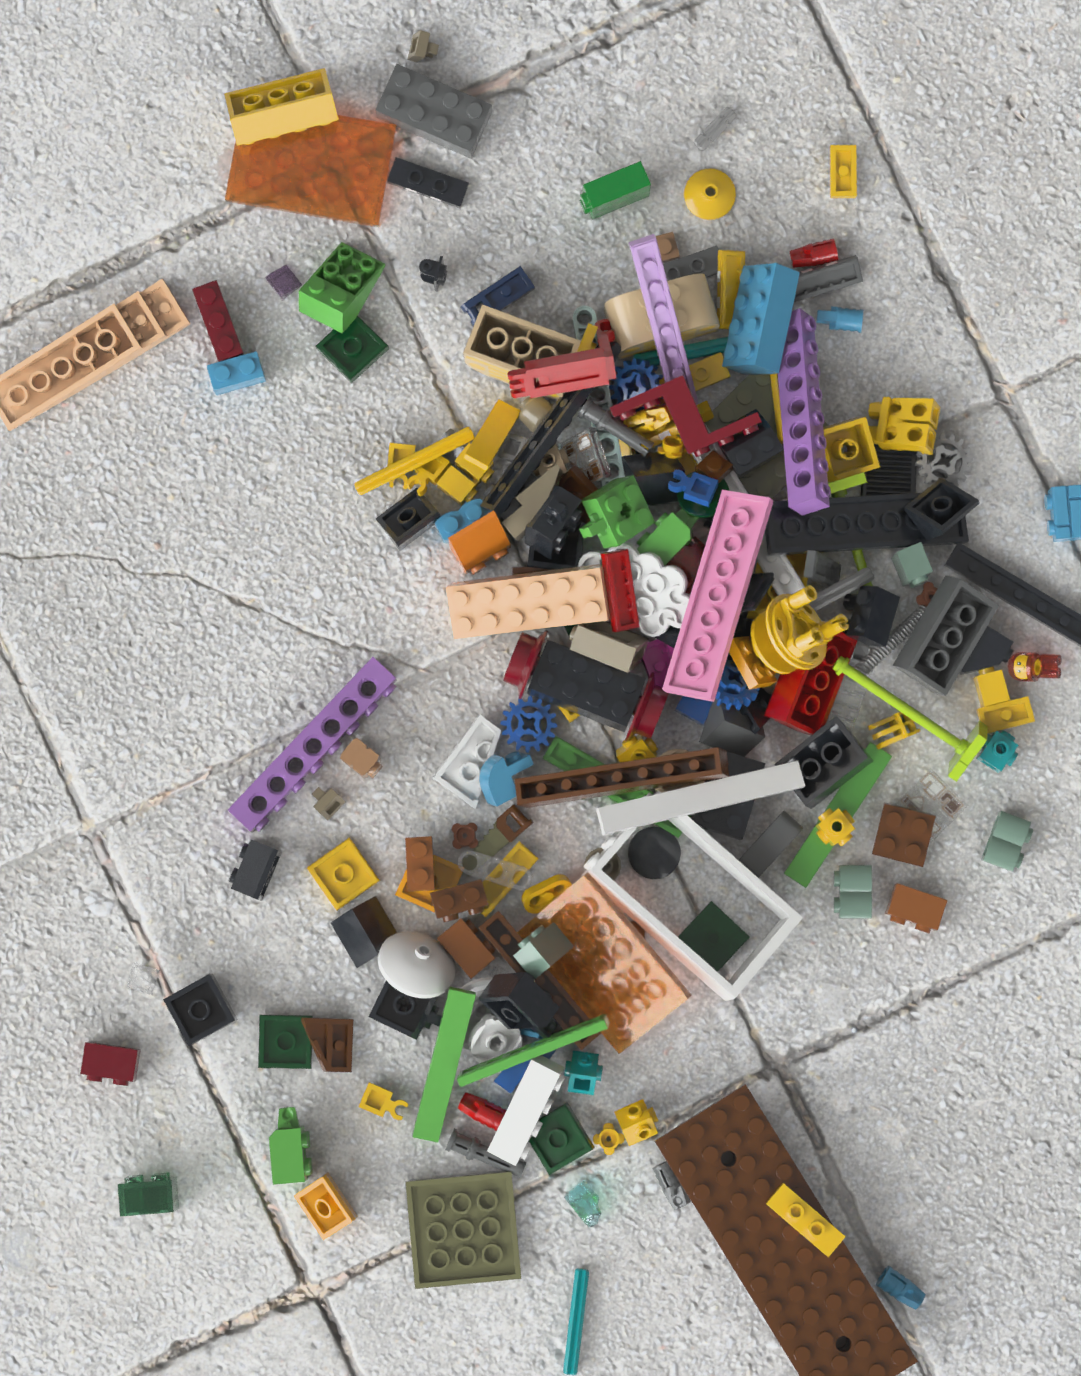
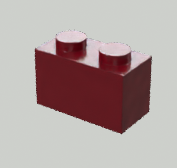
(110, 1062)

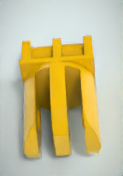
(896, 727)

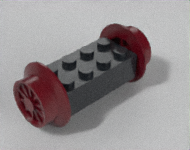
(585, 685)

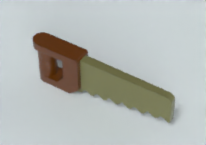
(498, 836)

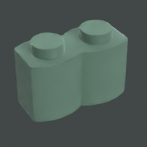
(1006, 841)
(854, 892)

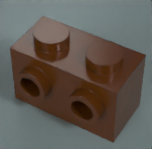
(459, 899)

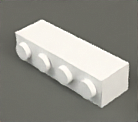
(525, 1110)

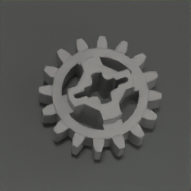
(948, 472)

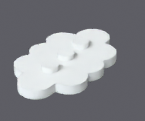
(657, 589)

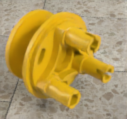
(792, 633)

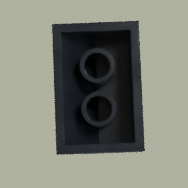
(827, 761)

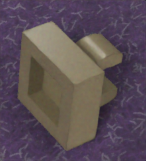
(421, 47)
(328, 802)

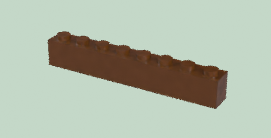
(622, 777)

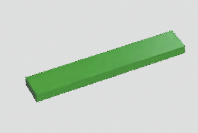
(571, 758)
(847, 798)
(533, 1050)
(443, 1064)

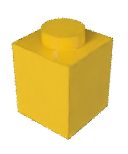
(991, 687)

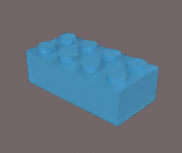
(760, 319)

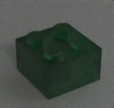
(148, 1196)

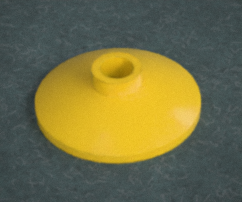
(707, 206)

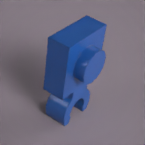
(696, 489)

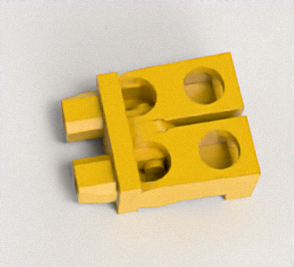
(905, 424)

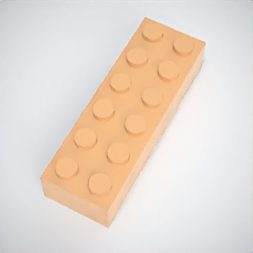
(528, 601)

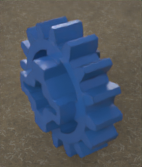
(625, 386)
(733, 688)
(516, 710)

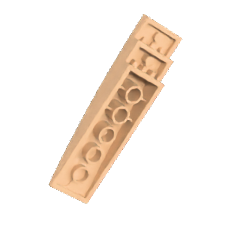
(89, 353)

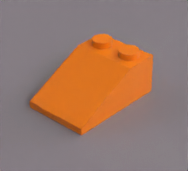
(480, 543)

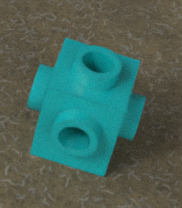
(991, 757)
(583, 1072)

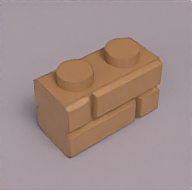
(361, 759)

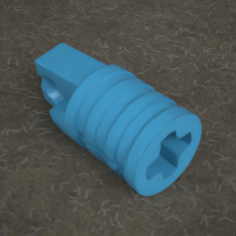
(841, 318)
(900, 1288)

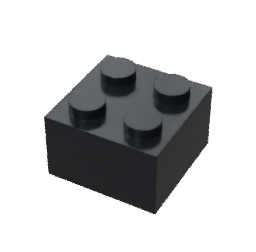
(200, 1009)

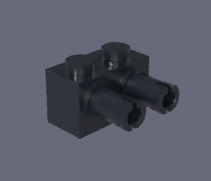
(871, 615)

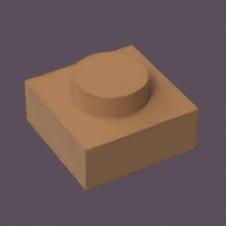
(667, 247)

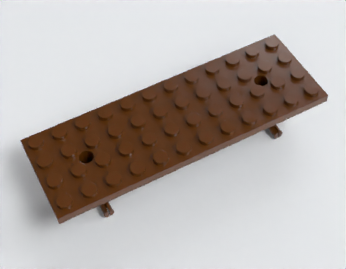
(812, 1302)

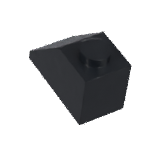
(988, 652)

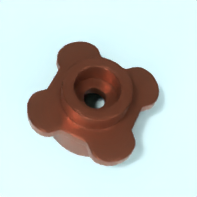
(928, 589)
(459, 830)

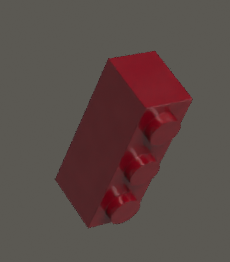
(217, 321)

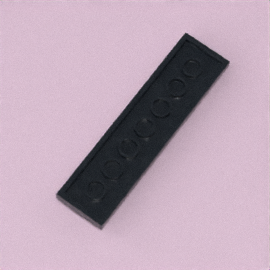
(852, 526)

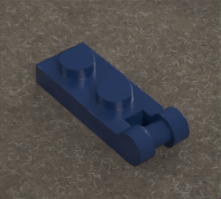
(500, 294)

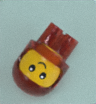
(1032, 666)

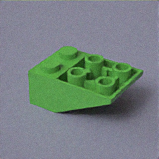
(340, 287)

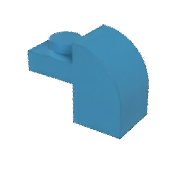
(496, 776)

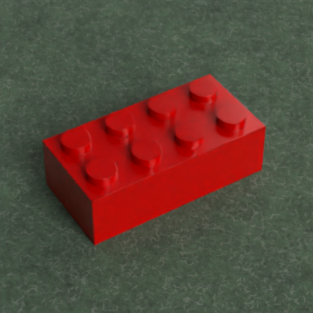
(807, 696)

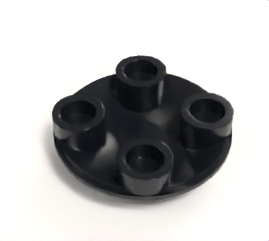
(654, 853)

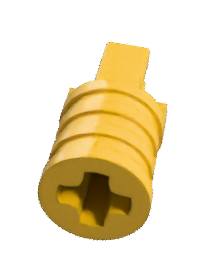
(649, 419)

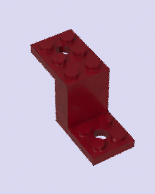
(685, 416)

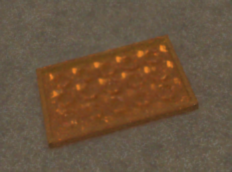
(317, 172)
(610, 964)

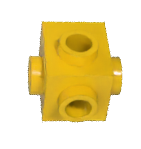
(636, 749)
(825, 829)
(637, 1122)

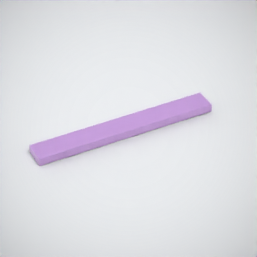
(660, 310)

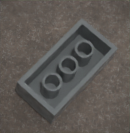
(433, 111)
(945, 635)

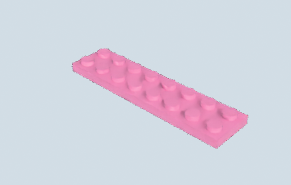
(718, 595)

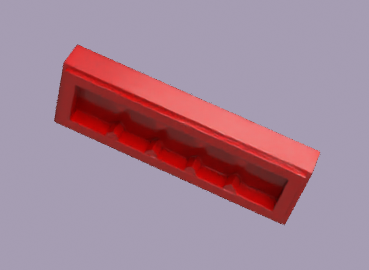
(620, 590)

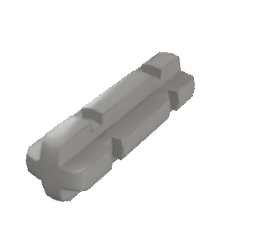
(715, 128)

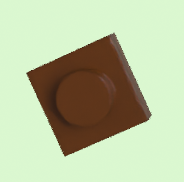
(714, 466)

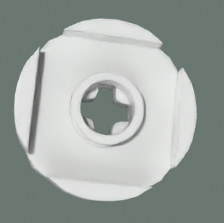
(487, 1029)

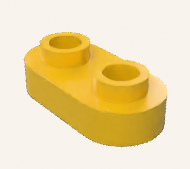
(544, 893)

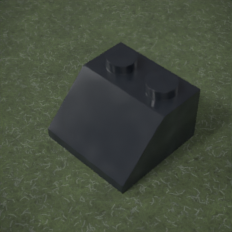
(754, 449)
(255, 869)

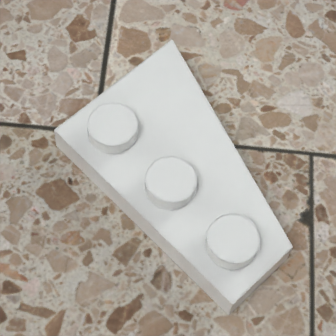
(463, 765)

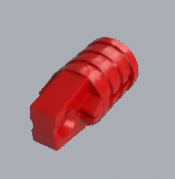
(814, 254)
(482, 1110)

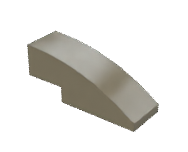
(531, 501)

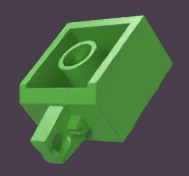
(616, 512)
(670, 536)
(288, 1149)

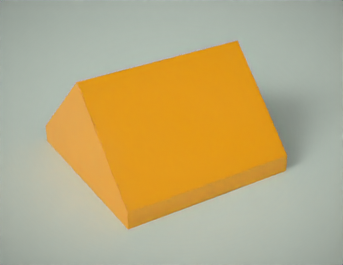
(325, 1206)

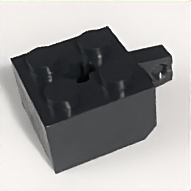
(554, 523)
(520, 1003)
(388, 1012)

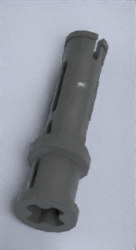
(605, 421)
(473, 1149)

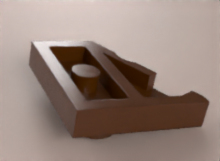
(331, 1042)

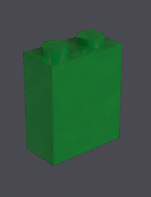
(615, 190)

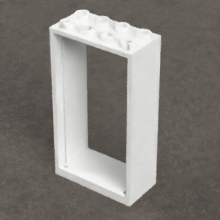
(725, 989)

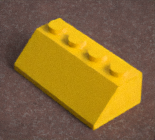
(281, 107)

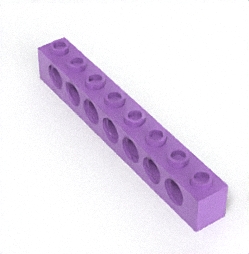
(803, 418)
(243, 807)

